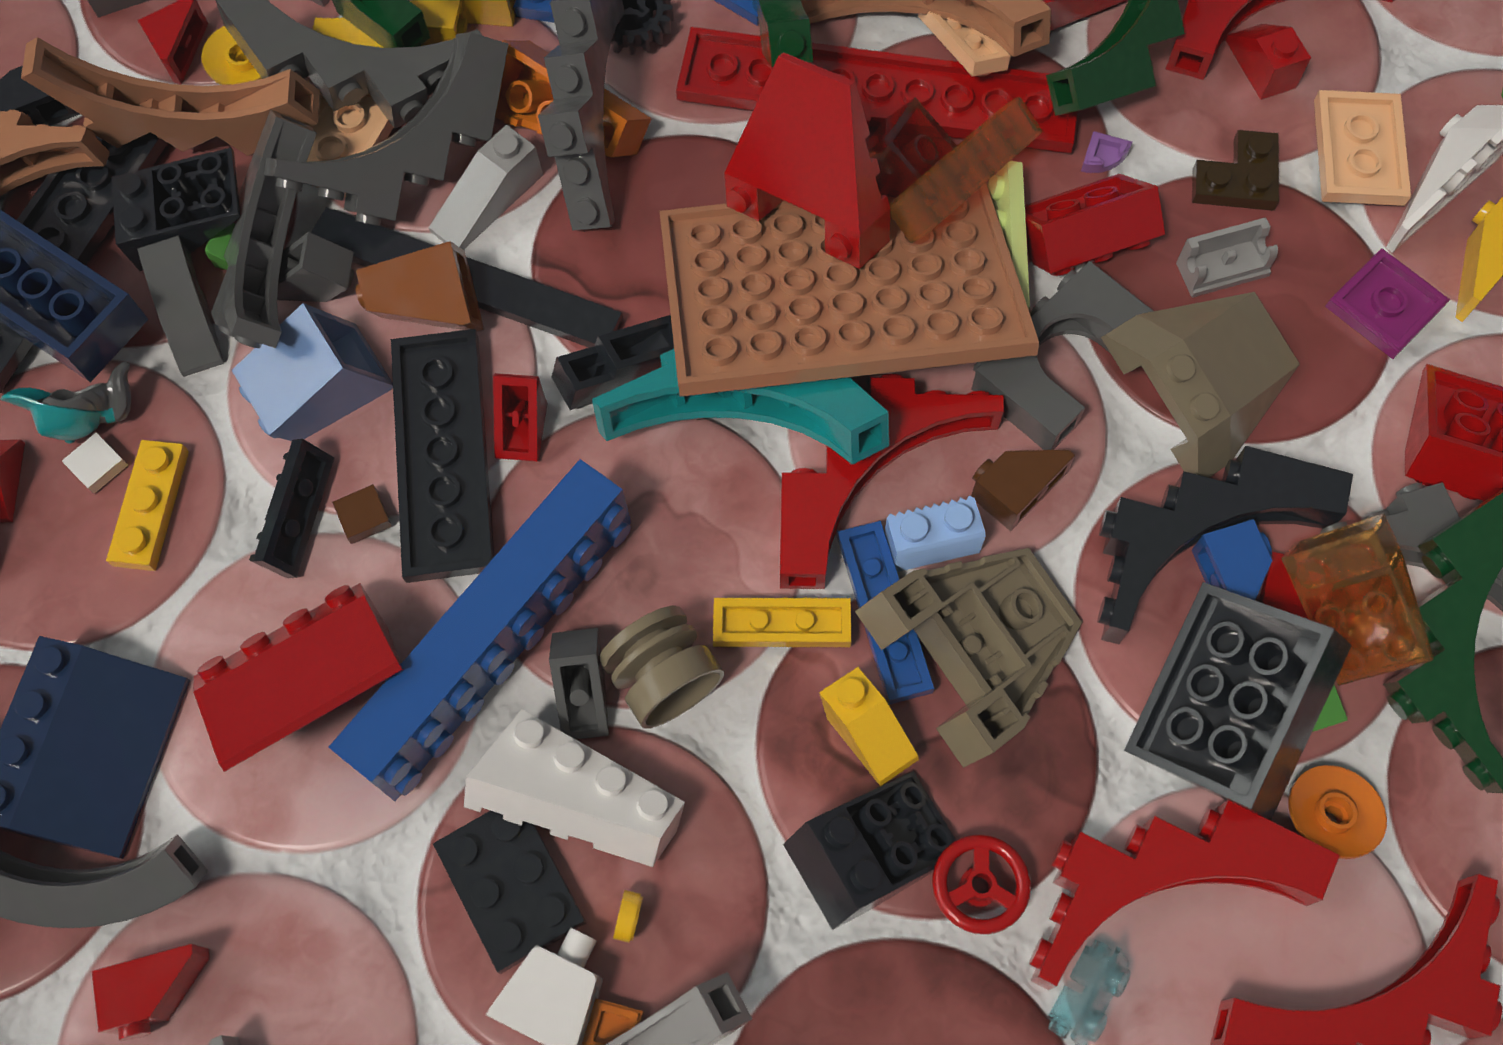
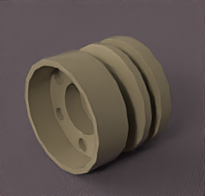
(661, 666)

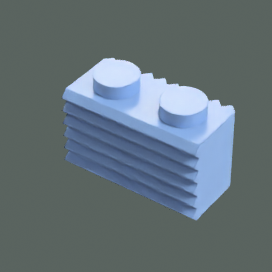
(935, 533)

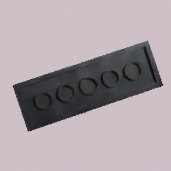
(441, 456)

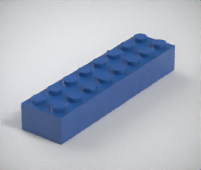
(485, 632)

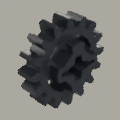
(639, 27)

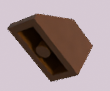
(1018, 482)

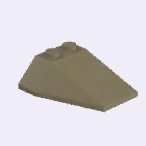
(1213, 368)

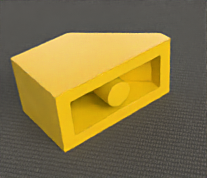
(868, 726)

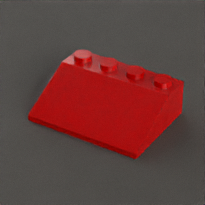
(1457, 434)
(293, 674)

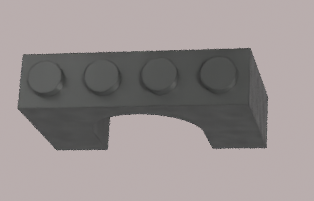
(1085, 306)

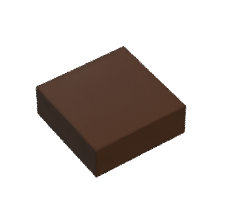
(362, 514)

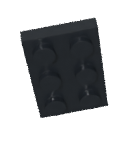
(508, 887)

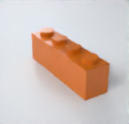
(527, 92)

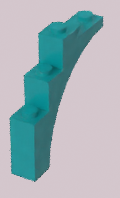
(827, 410)

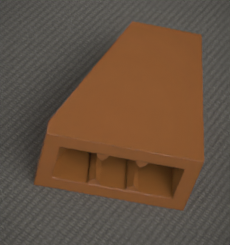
(422, 288)

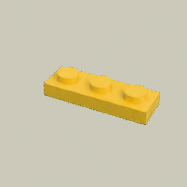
(147, 505)
(782, 622)

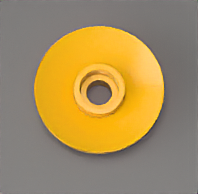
(226, 61)

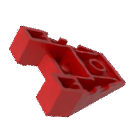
(811, 152)

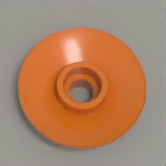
(1349, 799)

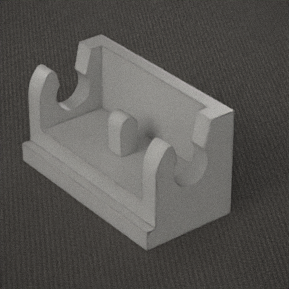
(1226, 257)

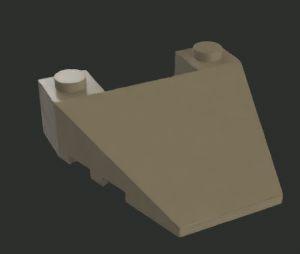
(993, 633)

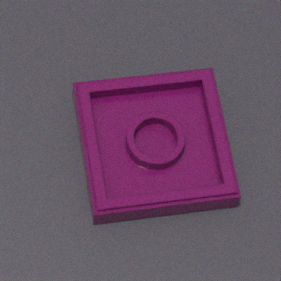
(1387, 303)

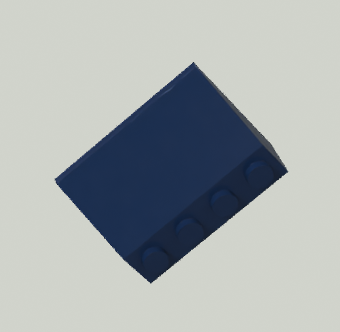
(83, 745)

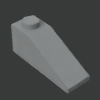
(488, 187)

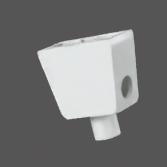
(551, 993)

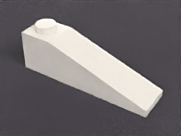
(1462, 156)

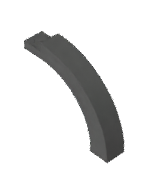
(97, 895)

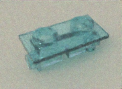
(1102, 980)

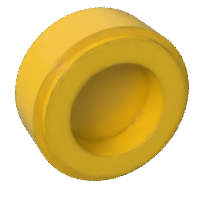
(628, 916)

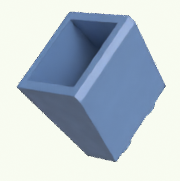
(311, 376)

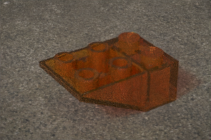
(1363, 591)

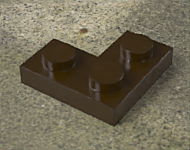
(1246, 182)

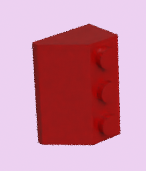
(1092, 223)

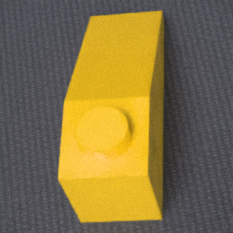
(1482, 258)

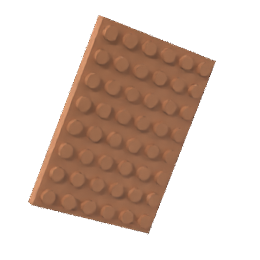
(774, 309)

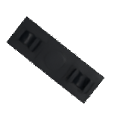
(293, 509)

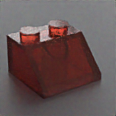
(907, 147)

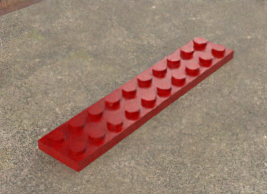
(732, 72)

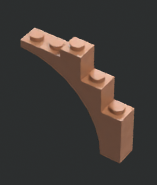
(1011, 23)
(183, 115)
(43, 149)

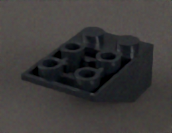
(174, 199)
(869, 848)

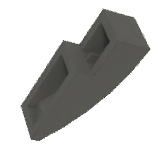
(181, 305)

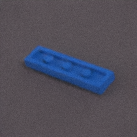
(870, 572)

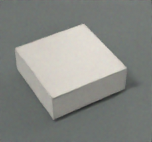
(94, 463)

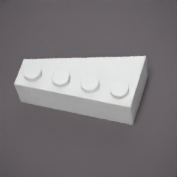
(572, 790)

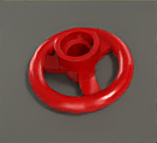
(965, 892)

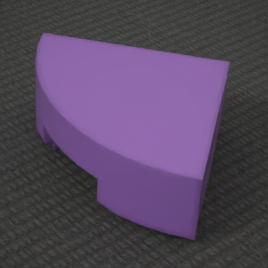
(1105, 153)

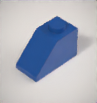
(1234, 558)

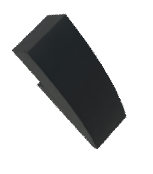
(612, 361)

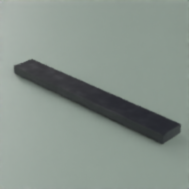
(494, 288)

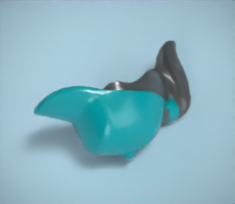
(76, 414)

